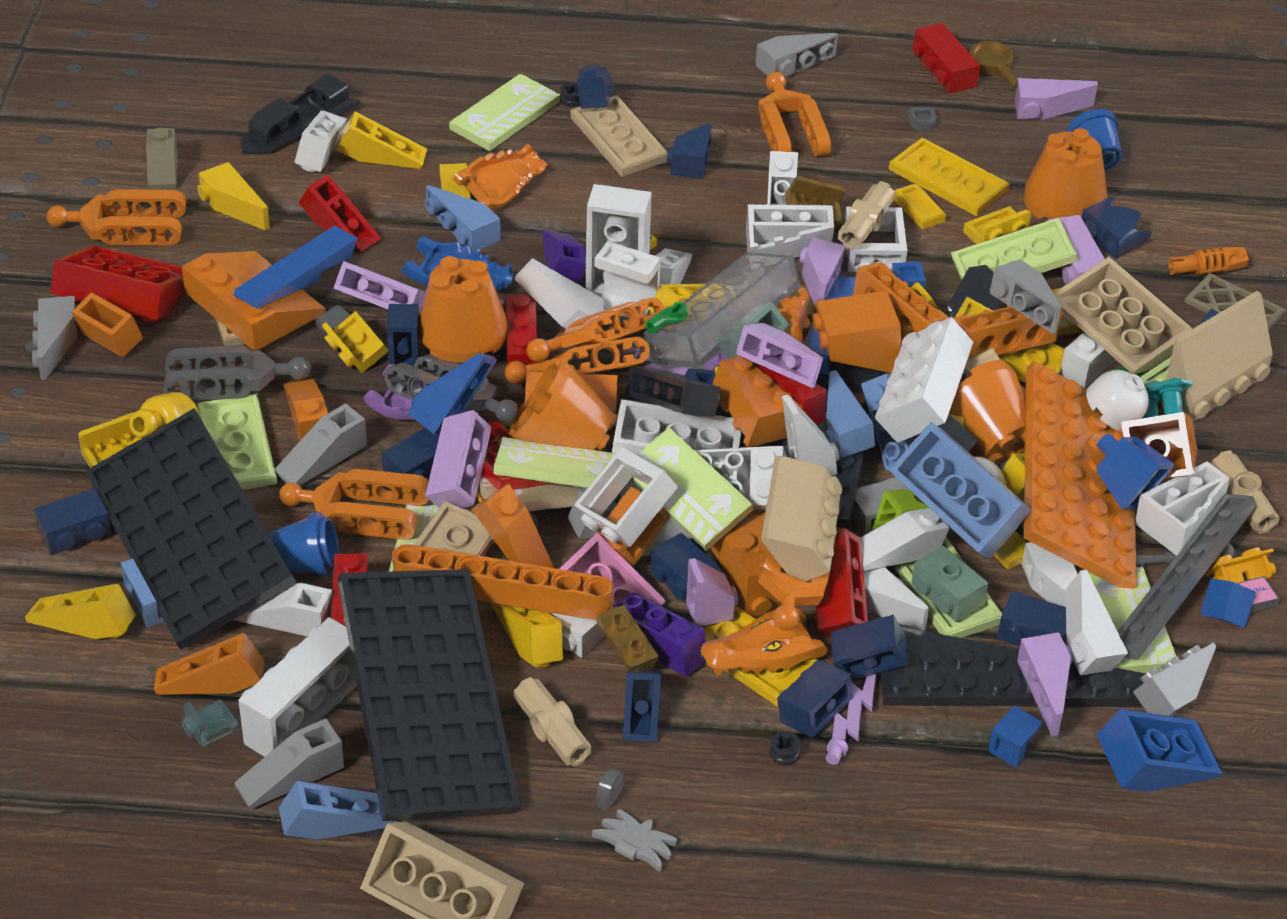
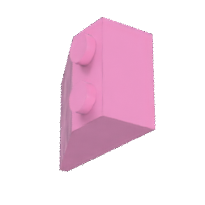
(602, 560)

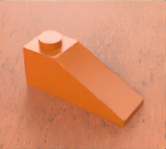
(305, 405)
(512, 527)
(214, 670)

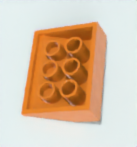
(212, 283)

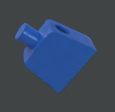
(1130, 468)

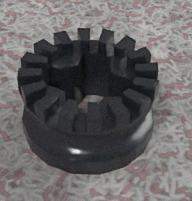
(569, 94)
(784, 755)

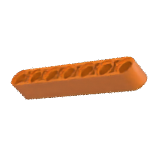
(516, 582)

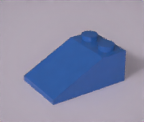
(1156, 751)

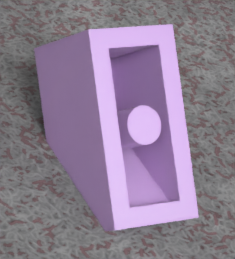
(709, 594)

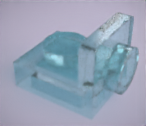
(208, 722)

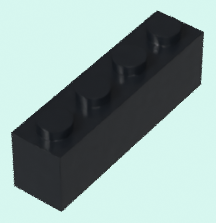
(673, 391)

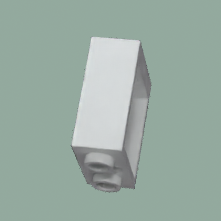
(884, 252)
(609, 484)

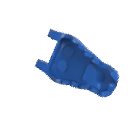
(435, 251)

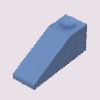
(846, 420)
(329, 811)

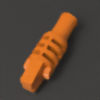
(1209, 261)

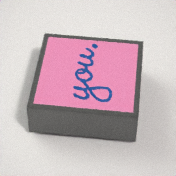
(1265, 595)

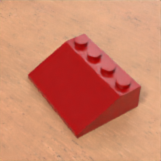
(123, 279)

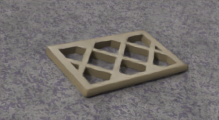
(1229, 289)

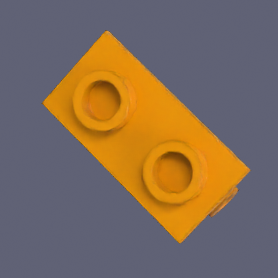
(1252, 563)

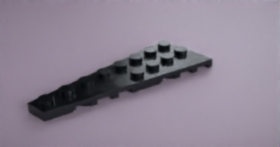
(977, 673)

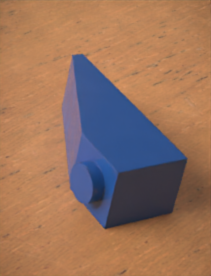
(450, 393)

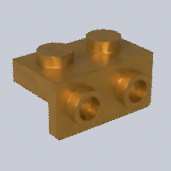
(813, 192)
(627, 639)

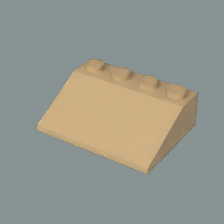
(1122, 316)
(1222, 356)

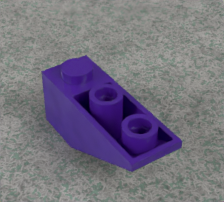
(564, 254)
(671, 636)

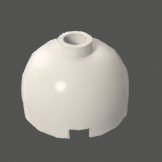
(1118, 397)

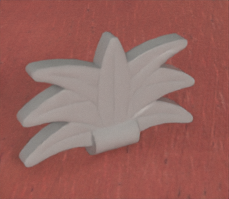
(636, 839)

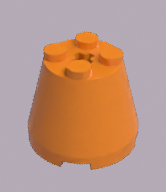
(1066, 176)
(461, 311)
(992, 410)
(564, 412)

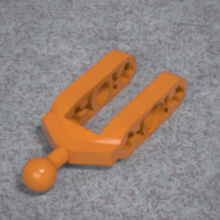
(789, 101)
(127, 217)
(589, 331)
(516, 370)
(366, 486)
(788, 590)

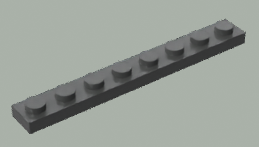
(1184, 573)

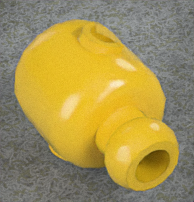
(159, 411)

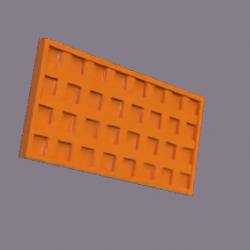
(1069, 500)

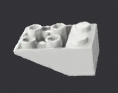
(746, 470)

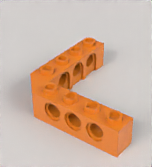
(997, 329)

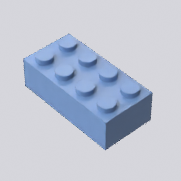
(960, 490)

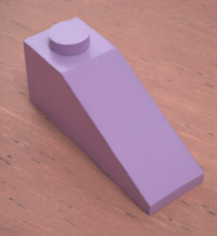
(1052, 97)
(821, 266)
(779, 353)
(1046, 669)

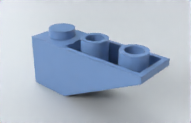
(466, 218)
(889, 448)

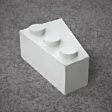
(787, 227)
(1181, 505)

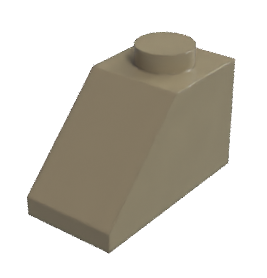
(161, 158)

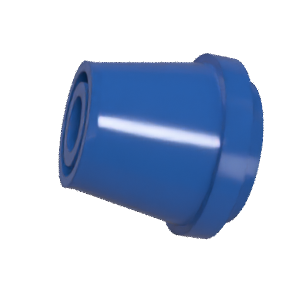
(1103, 128)
(308, 545)

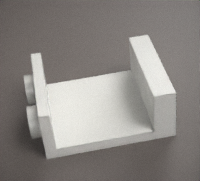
(627, 275)

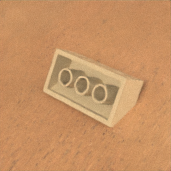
(801, 517)
(436, 879)

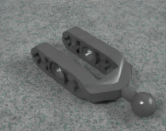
(254, 372)
(505, 410)

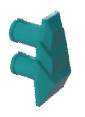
(1168, 392)

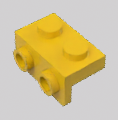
(996, 224)
(357, 342)
(106, 439)

